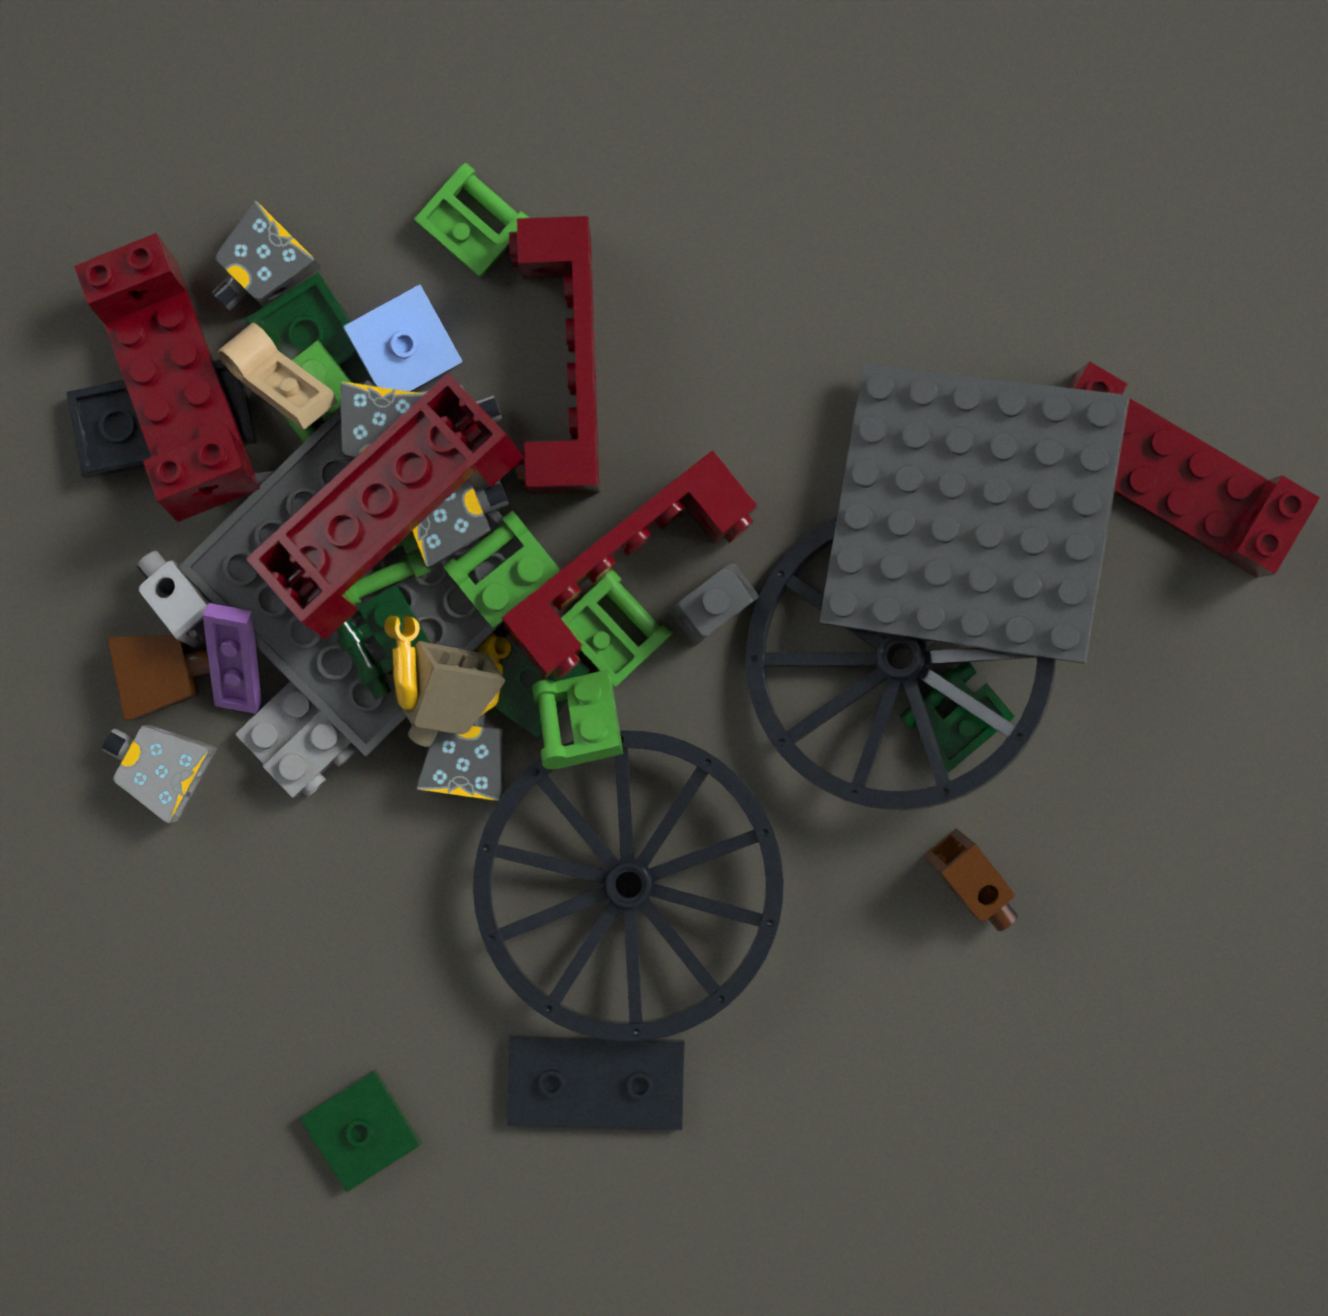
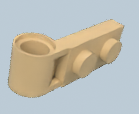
(276, 378)

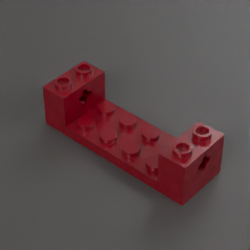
(564, 250)
(169, 377)
(1203, 489)
(708, 495)
(380, 503)

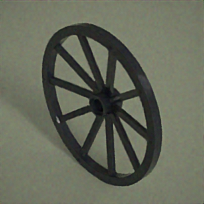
(856, 792)
(636, 1028)

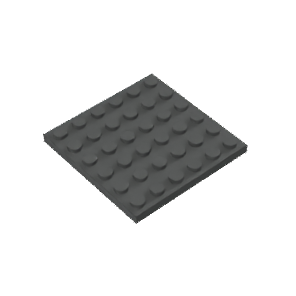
(975, 511)
(304, 657)

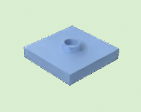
(403, 342)

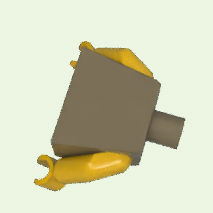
(444, 684)

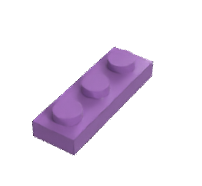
(232, 658)

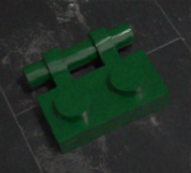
(375, 614)
(960, 730)

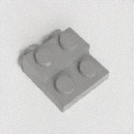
(295, 741)

